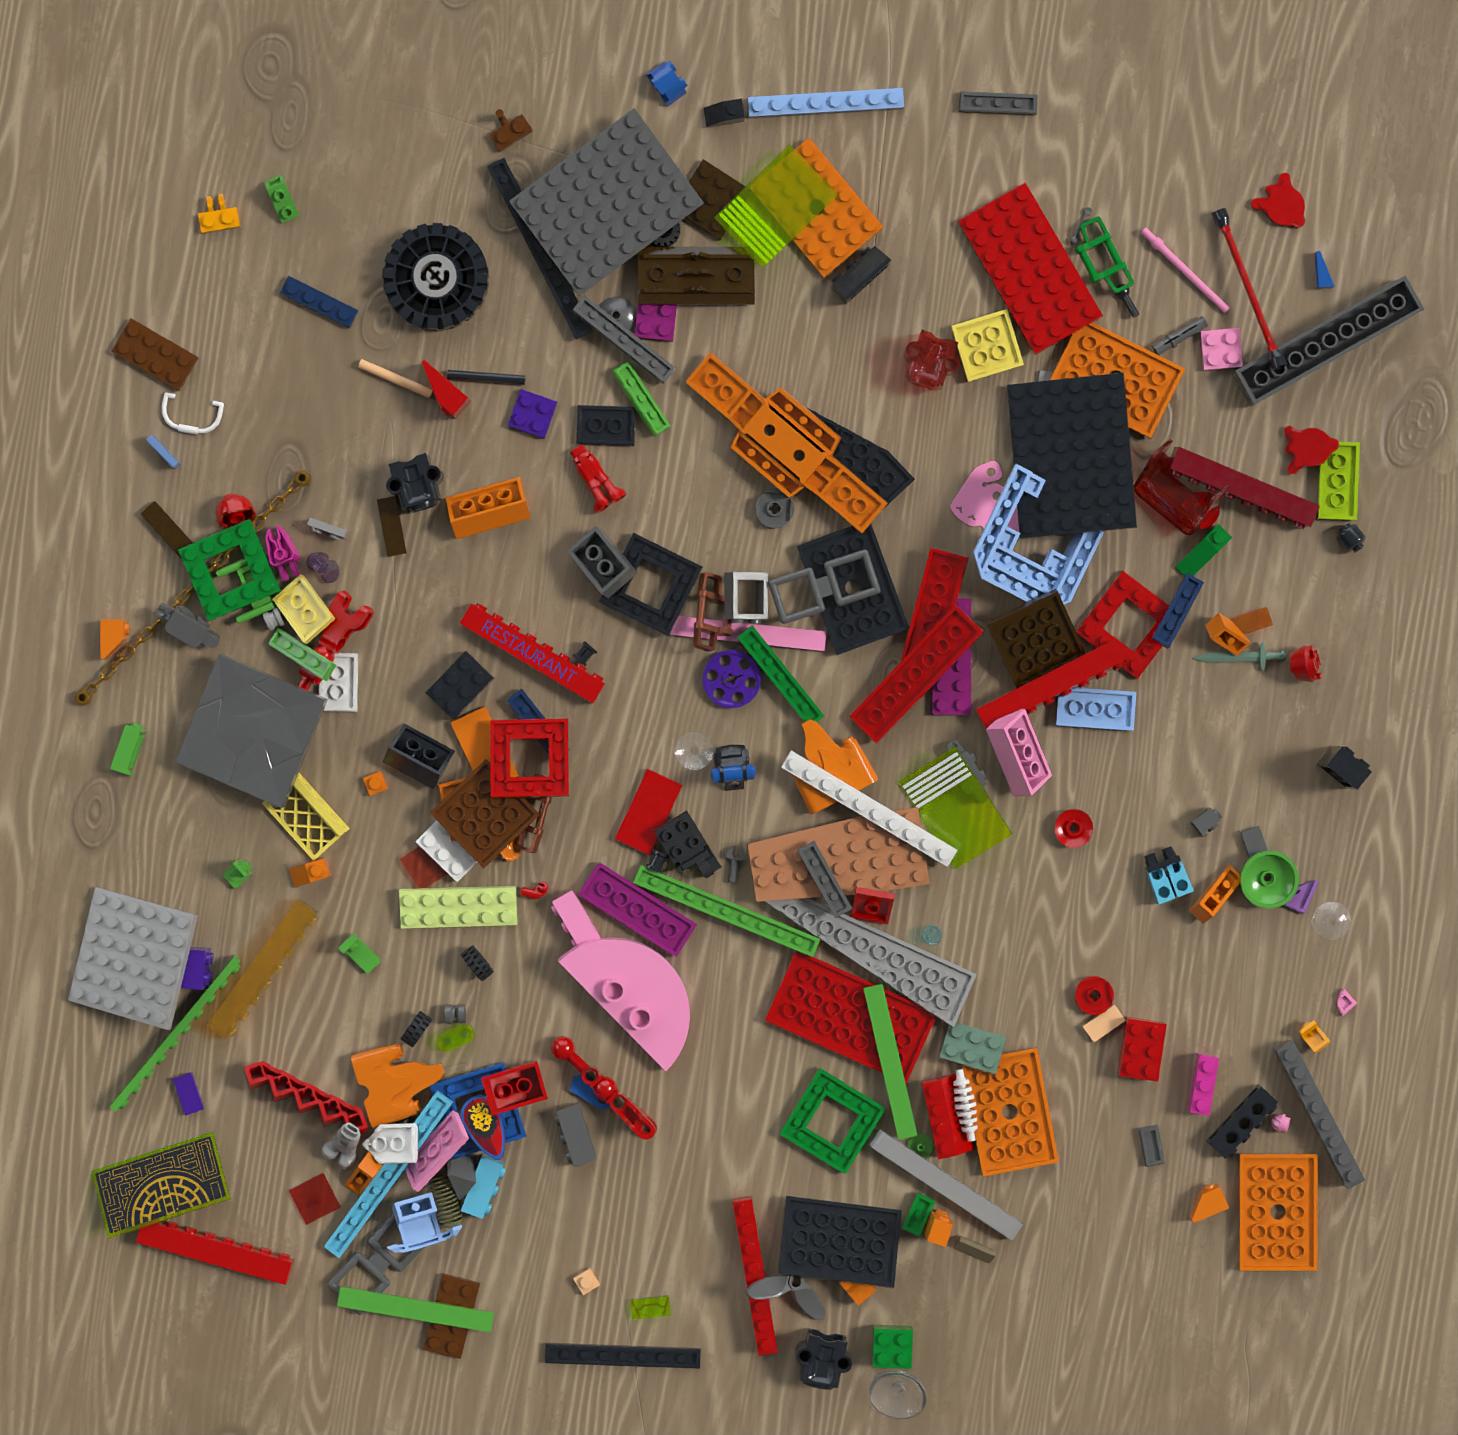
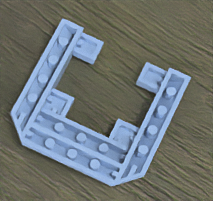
(1016, 573)

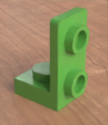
(281, 198)
(238, 873)
(360, 953)

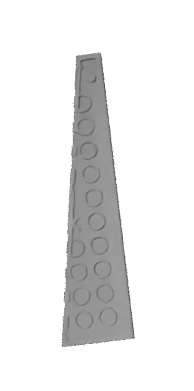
(913, 972)

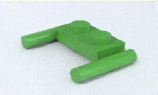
(246, 577)

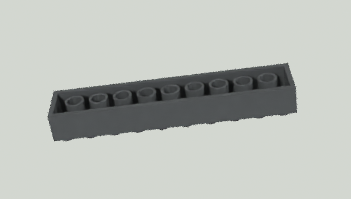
(1330, 340)

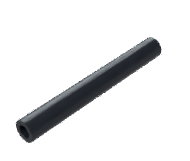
(486, 377)

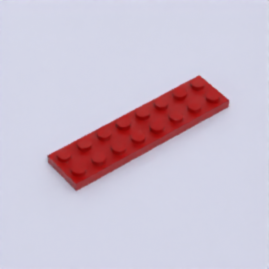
(916, 673)

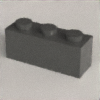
(575, 1135)

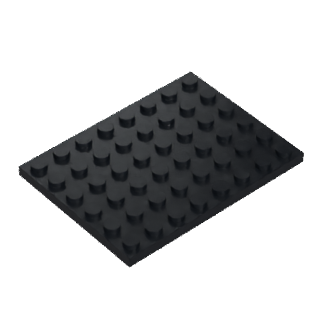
(1080, 444)

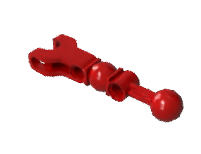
(337, 633)
(605, 1088)

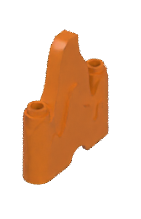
(843, 762)
(392, 1085)

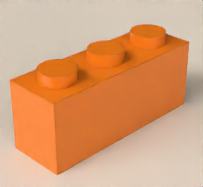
(938, 1227)

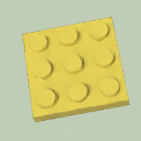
(987, 345)

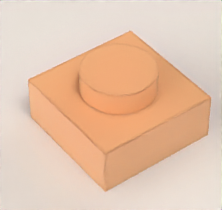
(586, 1281)

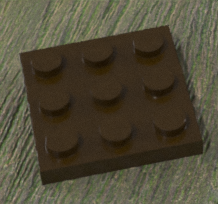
(716, 192)

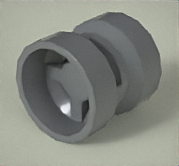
(450, 1013)

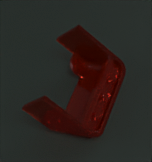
(1172, 497)

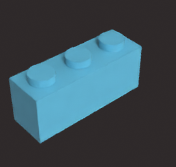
(479, 1196)

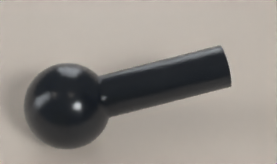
(1124, 295)

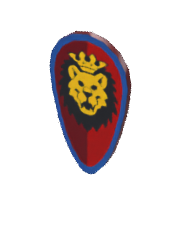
(483, 1127)

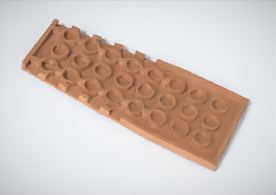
(855, 851)

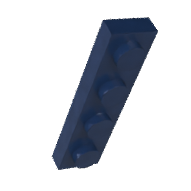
(319, 301)
(1177, 611)
(527, 710)

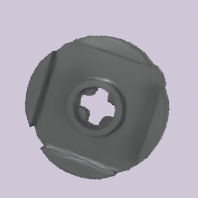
(781, 517)

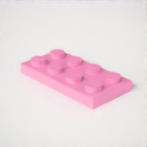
(437, 1150)

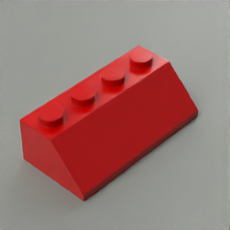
(943, 1119)

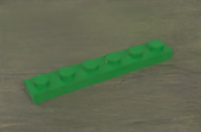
(780, 675)

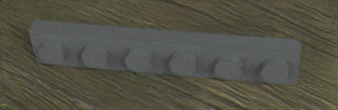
(623, 339)

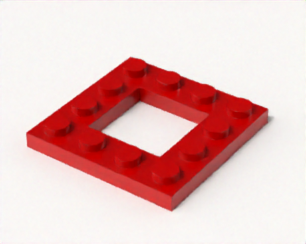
(1093, 625)
(529, 729)

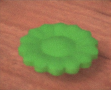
(921, 1145)

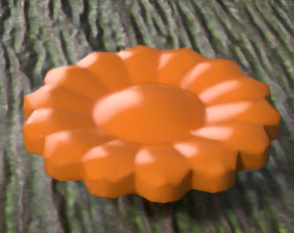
(510, 853)

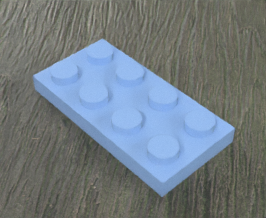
(1097, 709)

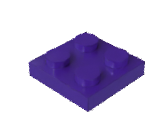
(532, 413)

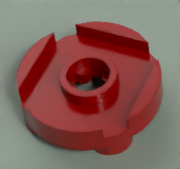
(1100, 986)

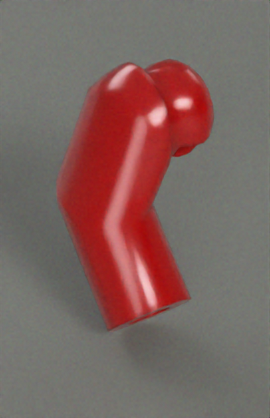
(537, 892)

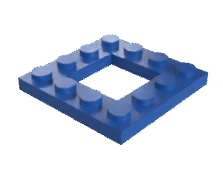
(470, 1083)

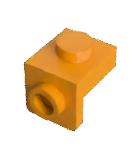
(1314, 1036)

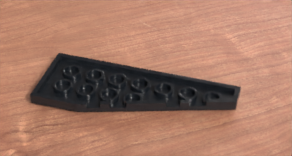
(865, 460)

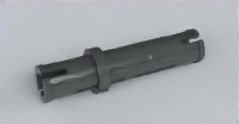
(1179, 336)

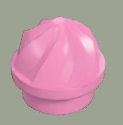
(1280, 1123)

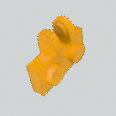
(219, 219)

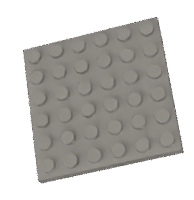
(133, 958)

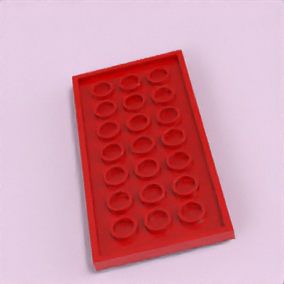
(1030, 268)
(833, 1012)

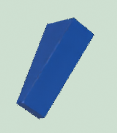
(1323, 277)

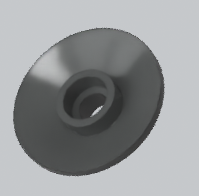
(622, 306)

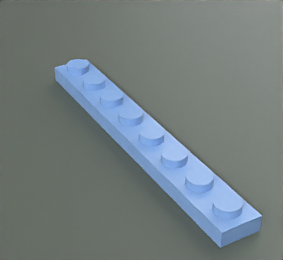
(826, 102)

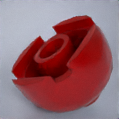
(234, 510)

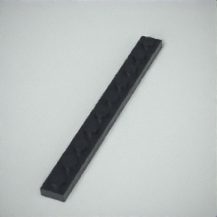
(556, 281)

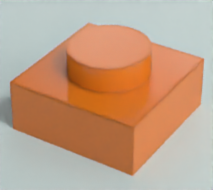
(375, 783)

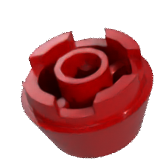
(1305, 664)

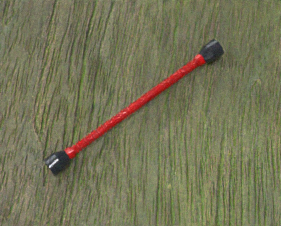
(1276, 358)

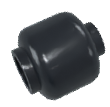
(1350, 538)

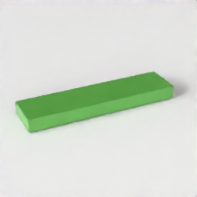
(641, 399)
(302, 654)

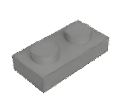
(319, 527)

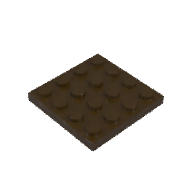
(1036, 638)

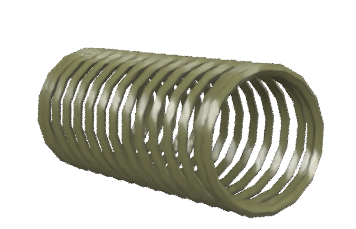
(450, 1222)

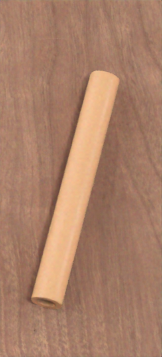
(395, 378)

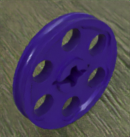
(729, 689)

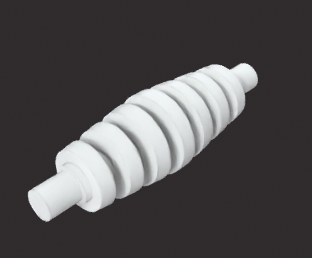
(965, 1105)

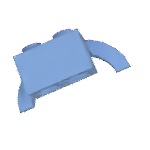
(418, 1224)

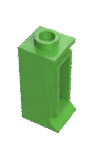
(128, 749)

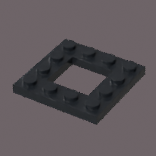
(686, 577)

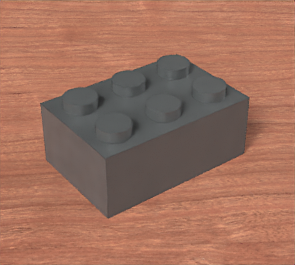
(602, 561)

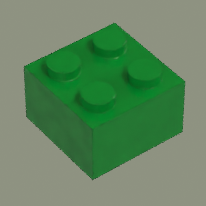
(892, 1346)

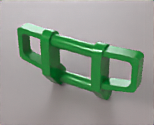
(1106, 239)

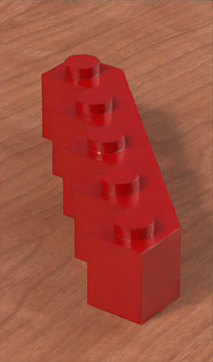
(306, 1096)

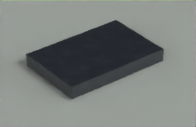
(605, 425)

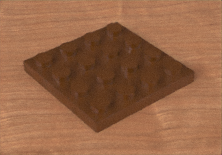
(483, 823)

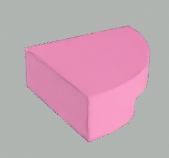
(1345, 1002)

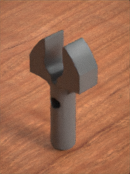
(734, 863)

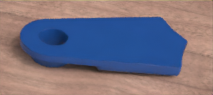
(583, 1090)

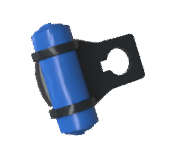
(732, 765)

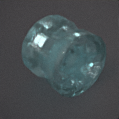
(934, 936)

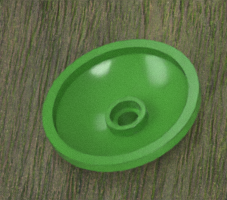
(1280, 886)

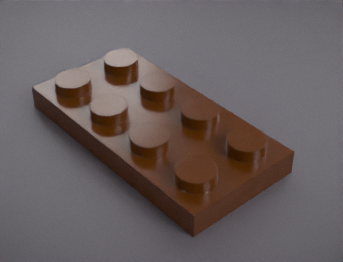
(155, 354)
(445, 1338)

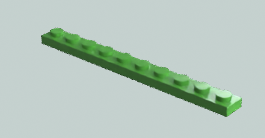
(726, 911)
(171, 1040)

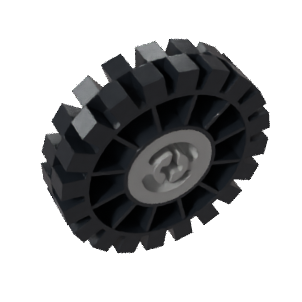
(414, 298)

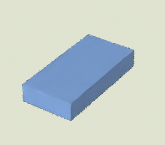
(161, 449)

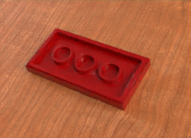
(648, 811)

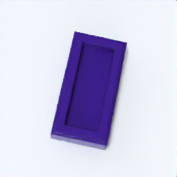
(188, 1093)

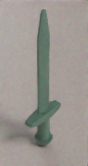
(1260, 656)

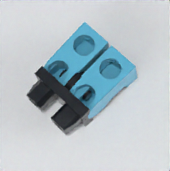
(1161, 872)

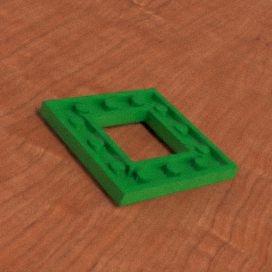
(264, 578)
(796, 1125)

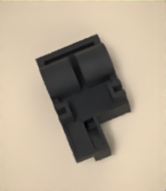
(685, 845)

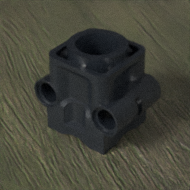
(416, 488)
(821, 1364)

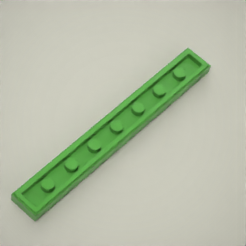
(890, 1061)
(415, 1309)

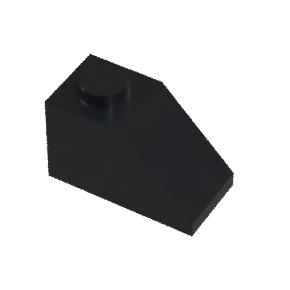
(724, 113)

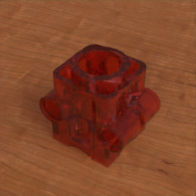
(929, 366)

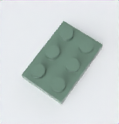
(973, 1048)

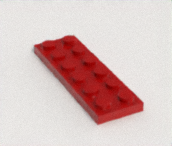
(936, 594)

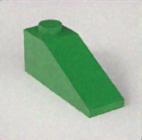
(1204, 550)

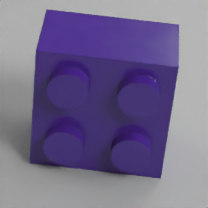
(197, 969)

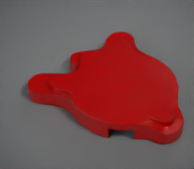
(1284, 203)
(1309, 446)

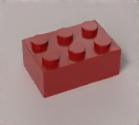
(1141, 1049)

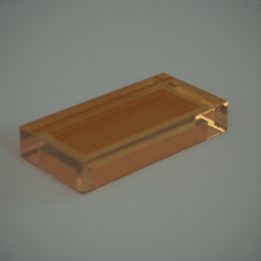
(1253, 620)

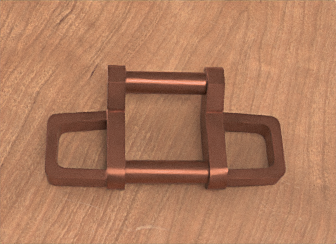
(699, 625)
(537, 830)

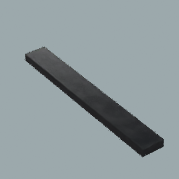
(622, 1355)

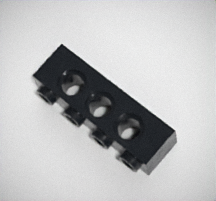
(1231, 1123)

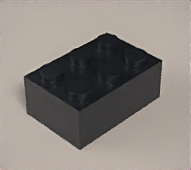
(460, 685)
(1345, 767)

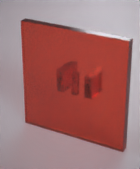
(314, 1198)

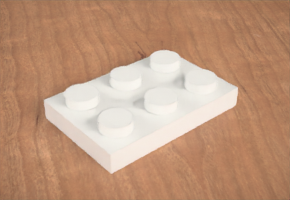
(446, 854)

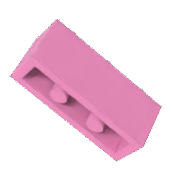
(574, 918)

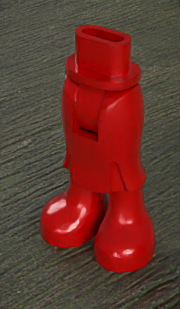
(595, 477)

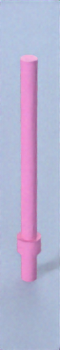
(1157, 243)

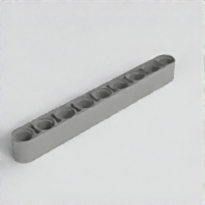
(946, 1184)

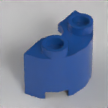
(667, 82)

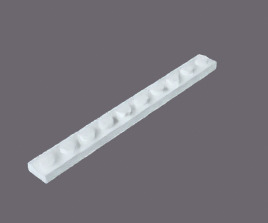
(869, 808)

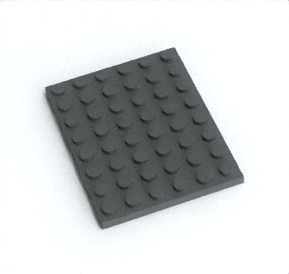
(606, 202)

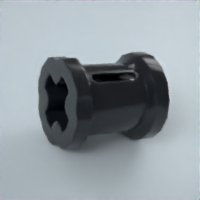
(584, 653)
(657, 861)

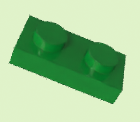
(918, 1214)

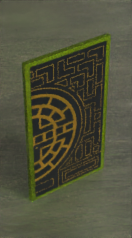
(160, 1185)

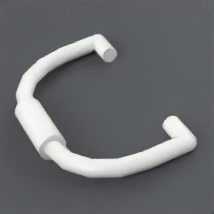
(190, 429)

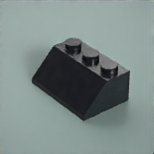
(860, 273)
(418, 756)

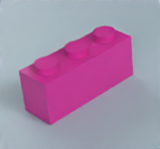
(1203, 1084)

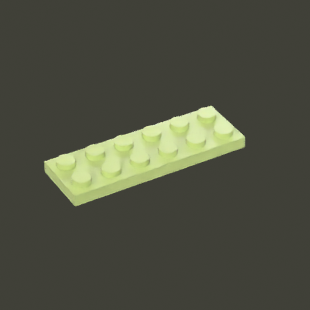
(458, 907)

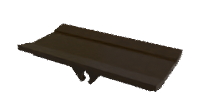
(695, 276)

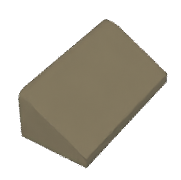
(975, 1249)

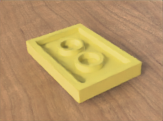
(303, 609)

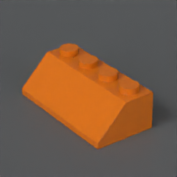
(487, 508)

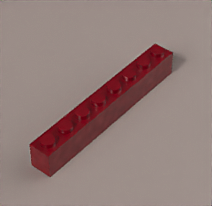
(1242, 487)

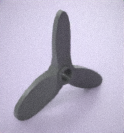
(801, 1292)

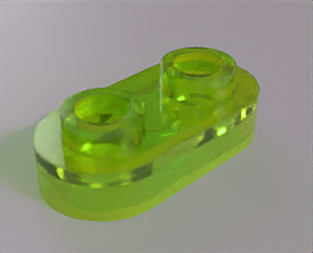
(456, 1037)

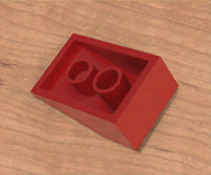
(447, 395)
(514, 1087)

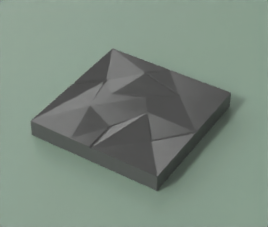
(251, 730)

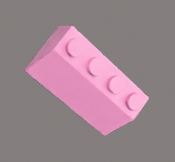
(1019, 753)

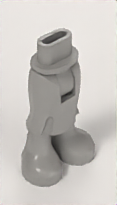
(345, 1142)

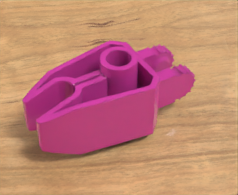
(282, 552)

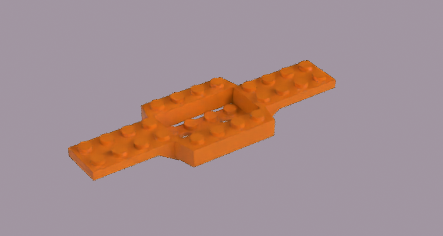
(818, 469)

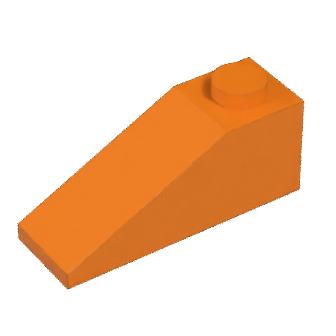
(1216, 895)

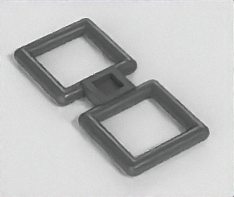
(824, 586)
(376, 1263)

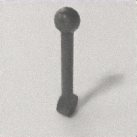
(1087, 211)

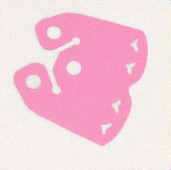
(978, 499)

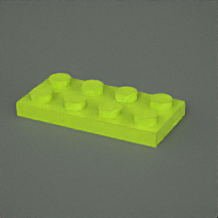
(1339, 483)

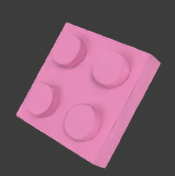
(1221, 349)

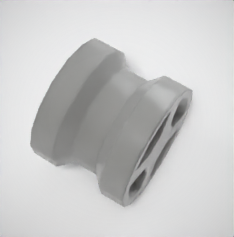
(273, 619)

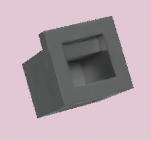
(1206, 821)

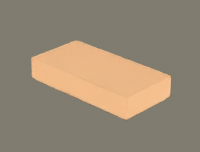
(1104, 1023)

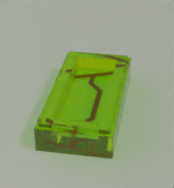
(650, 1307)

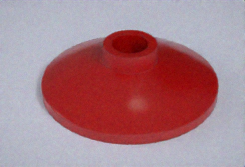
(1081, 835)

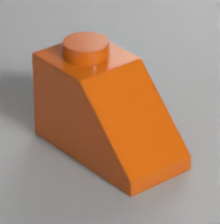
(1227, 634)
(112, 636)
(310, 872)
(363, 1174)
(1208, 1203)

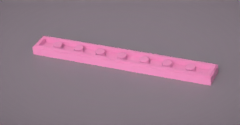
(771, 634)

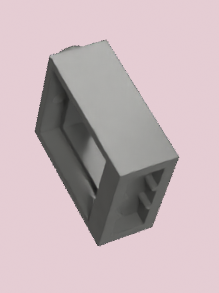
(731, 596)

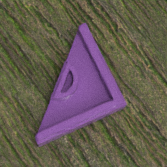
(1302, 897)

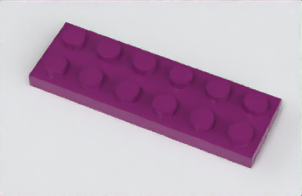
(953, 690)
(637, 909)

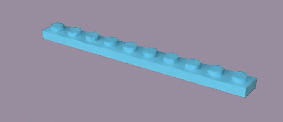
(384, 1180)

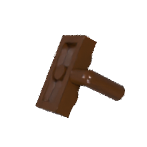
(510, 131)

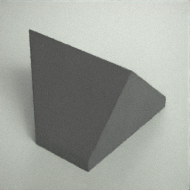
(462, 1174)

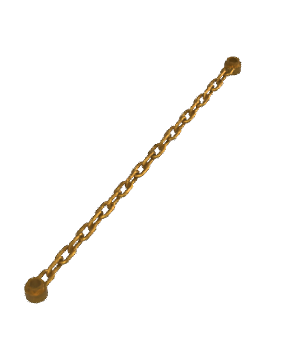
(88, 695)

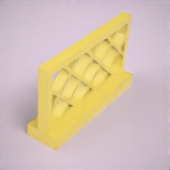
(321, 809)

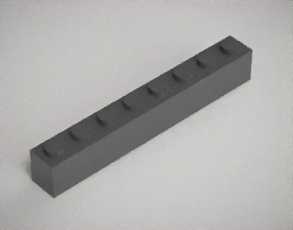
(1319, 1114)

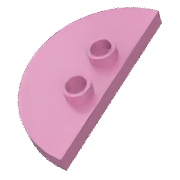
(636, 990)

